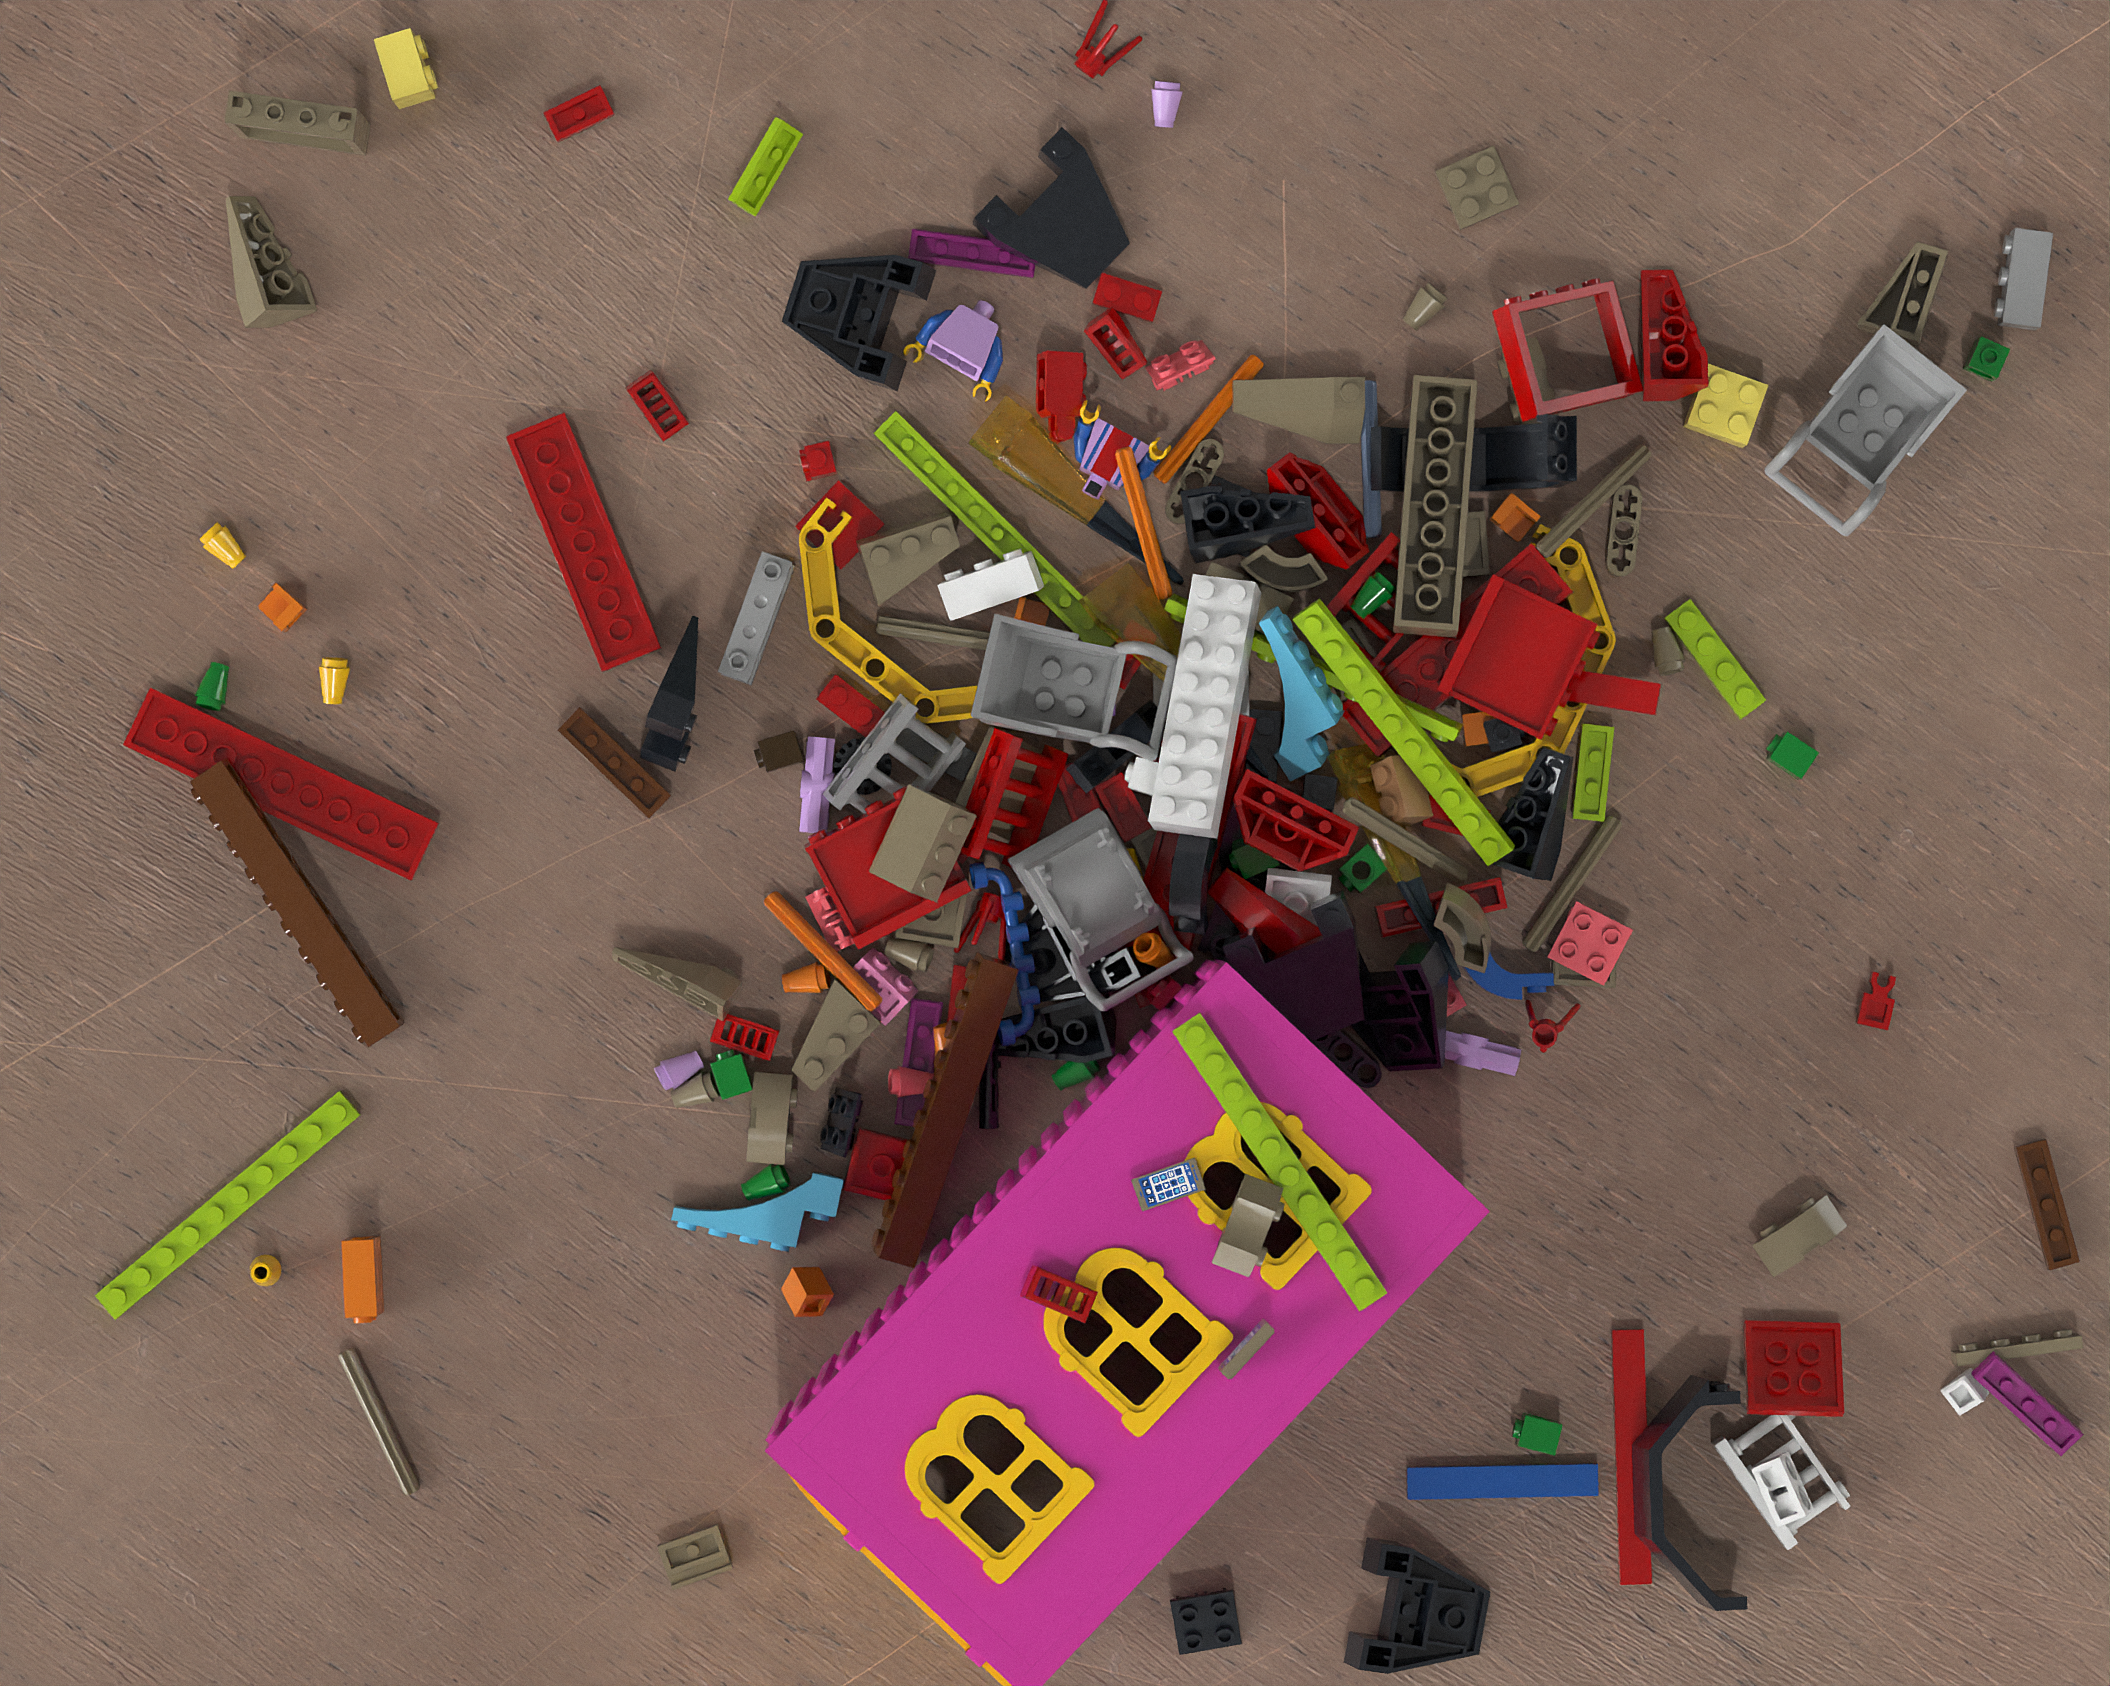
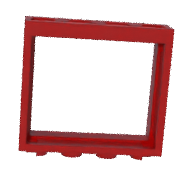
(1520, 362)

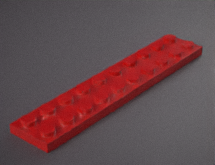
(284, 784)

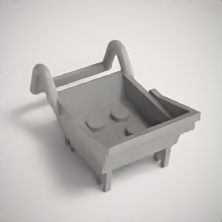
(1872, 419)
(1061, 686)
(1095, 898)

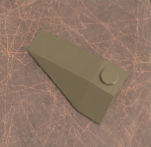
(264, 278)
(1314, 407)
(694, 982)

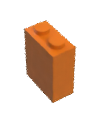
(362, 1278)

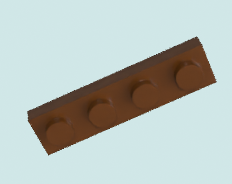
(614, 763)
(2046, 1204)

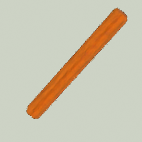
(1205, 422)
(1143, 523)
(823, 951)

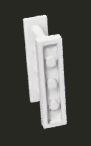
(1732, 1450)

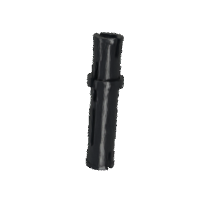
(989, 1090)

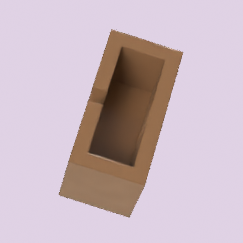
(1403, 794)

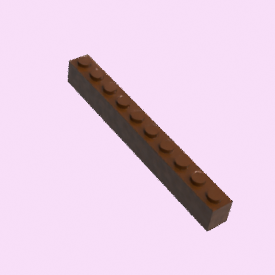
(296, 902)
(944, 1110)

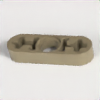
(1197, 456)
(1612, 538)

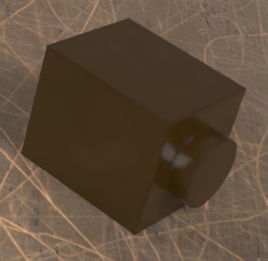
(779, 752)

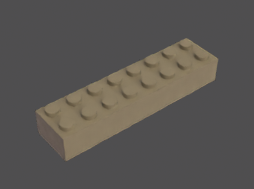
(1435, 506)

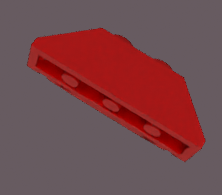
(1339, 525)
(1289, 825)

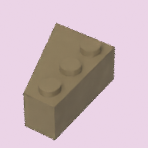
(1908, 295)
(905, 553)
(834, 1036)

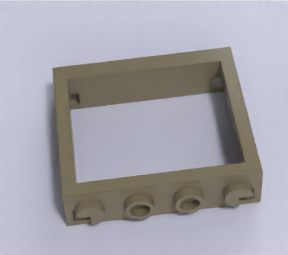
(297, 123)

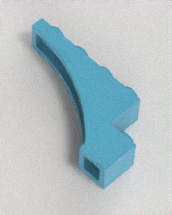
(1307, 697)
(773, 1220)

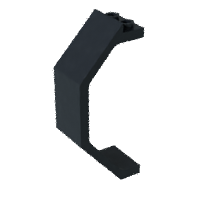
(1501, 456)
(1648, 1486)

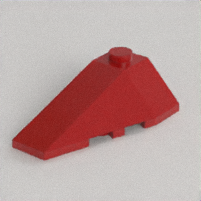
(1671, 349)
(1251, 907)

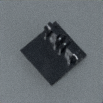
(837, 1133)
(1205, 1621)

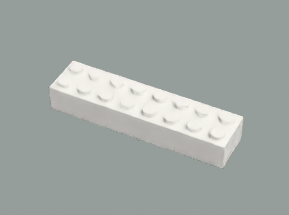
(1204, 706)

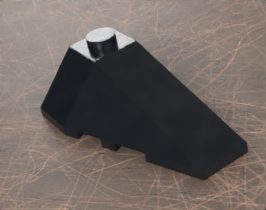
(1235, 521)
(1537, 817)
(1066, 1032)

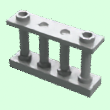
(756, 618)
(883, 741)

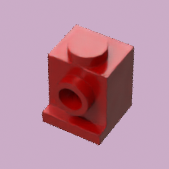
(817, 461)

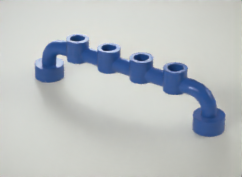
(1016, 934)

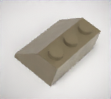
(1010, 800)
(922, 843)

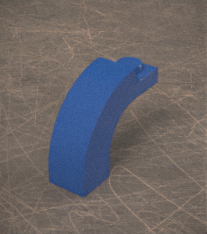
(1509, 984)

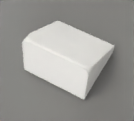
(1964, 1392)

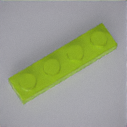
(1715, 659)

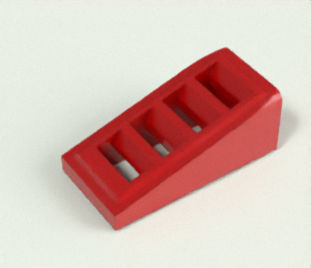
(1100, 340)
(640, 383)
(769, 1044)
(1032, 1282)

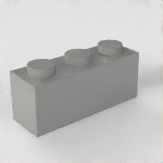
(2023, 278)

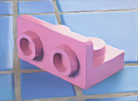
(888, 982)

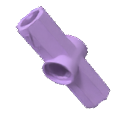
(814, 782)
(1480, 1053)

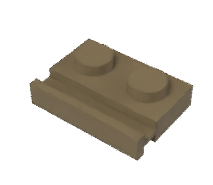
(695, 1556)

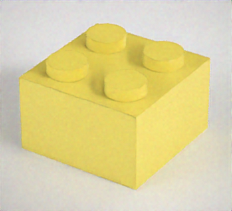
(404, 68)
(1726, 407)

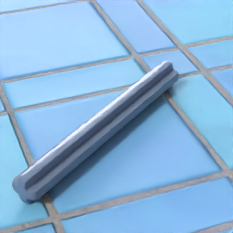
(1371, 499)

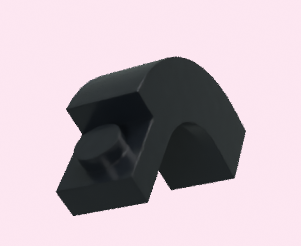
(1101, 762)
(1189, 883)

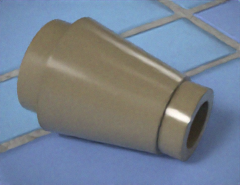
(1424, 306)
(1667, 654)
(910, 953)
(696, 1091)

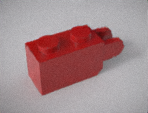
(1060, 391)

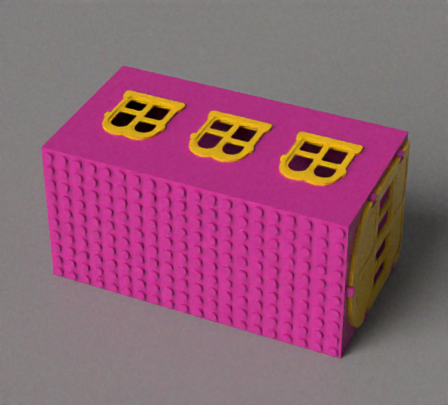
(1130, 1473)

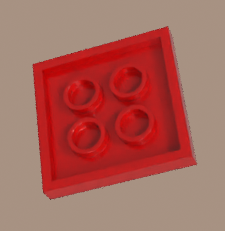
(1793, 1368)

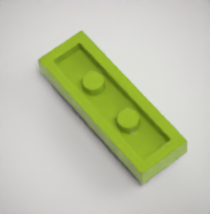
(765, 166)
(1593, 772)

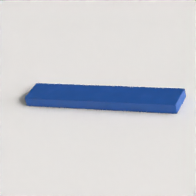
(1502, 1481)

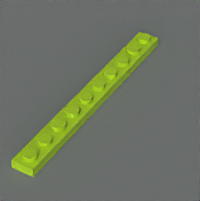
(986, 522)
(1439, 725)
(1403, 732)
(1279, 1162)
(227, 1205)

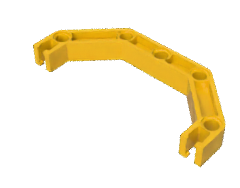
(1586, 602)
(850, 647)

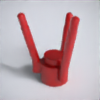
(1091, 60)
(986, 910)
(1546, 1030)

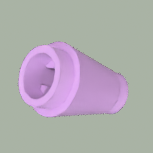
(1165, 101)
(678, 1069)

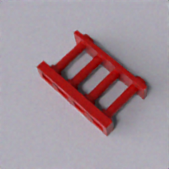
(1384, 553)
(990, 786)

